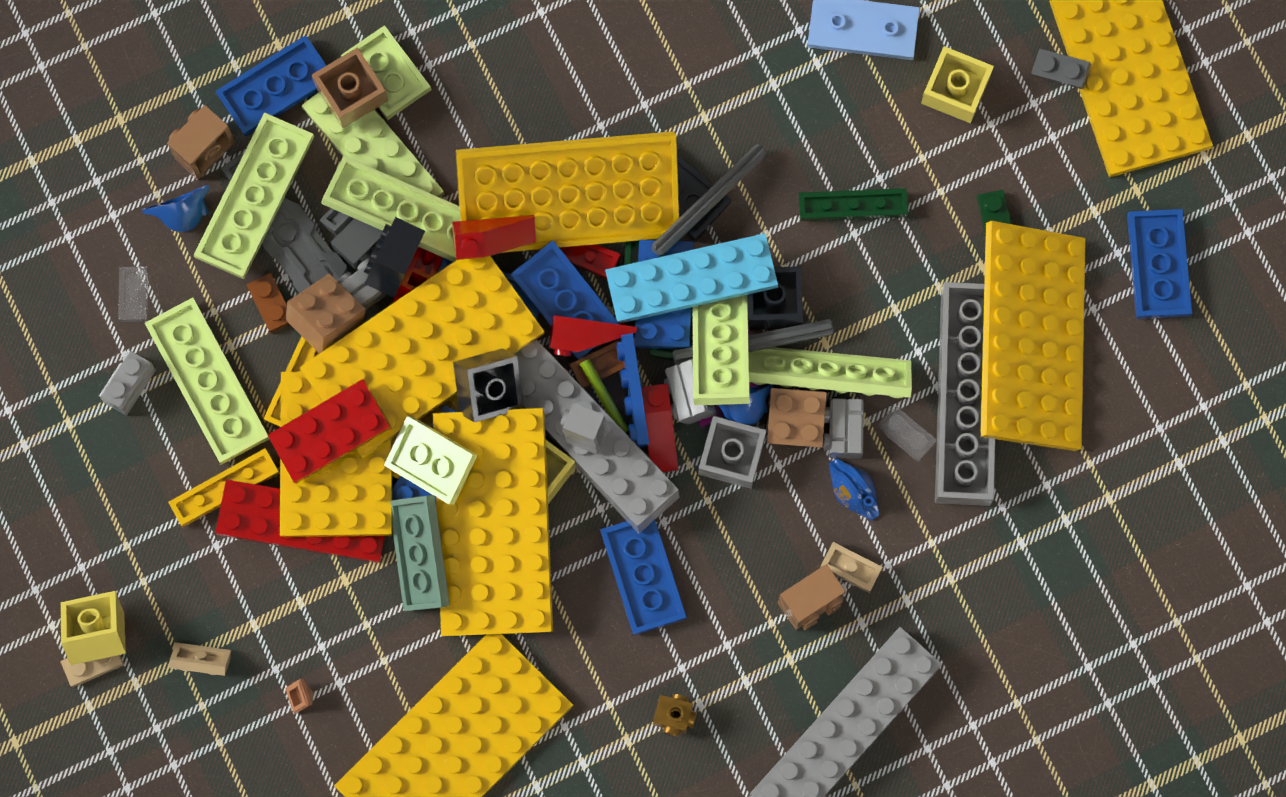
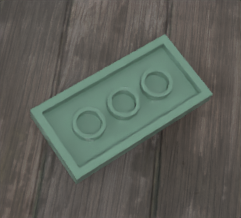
(419, 553)

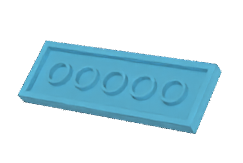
(691, 278)

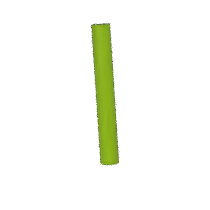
(603, 394)

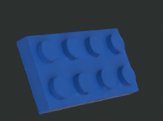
(272, 85)
(1159, 264)
(559, 289)
(667, 329)
(630, 380)
(643, 576)

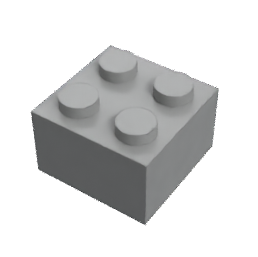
(732, 452)

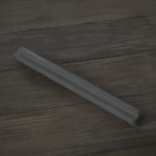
(708, 200)
(772, 338)

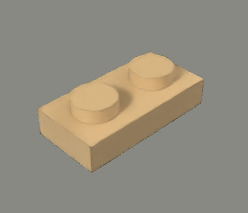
(852, 567)
(200, 659)
(86, 671)

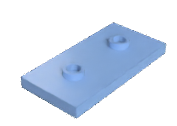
(864, 28)

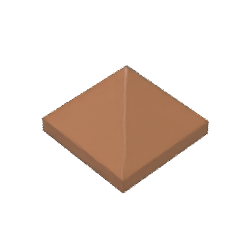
(299, 695)

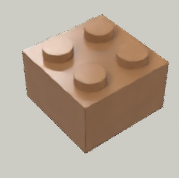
(350, 87)
(200, 141)
(324, 313)
(796, 417)
(811, 598)

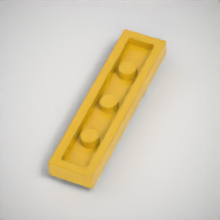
(209, 494)

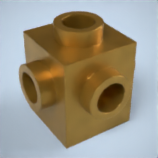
(666, 707)

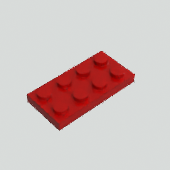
(329, 431)

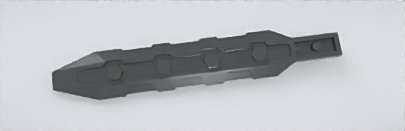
(299, 246)

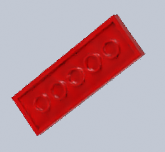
(254, 515)

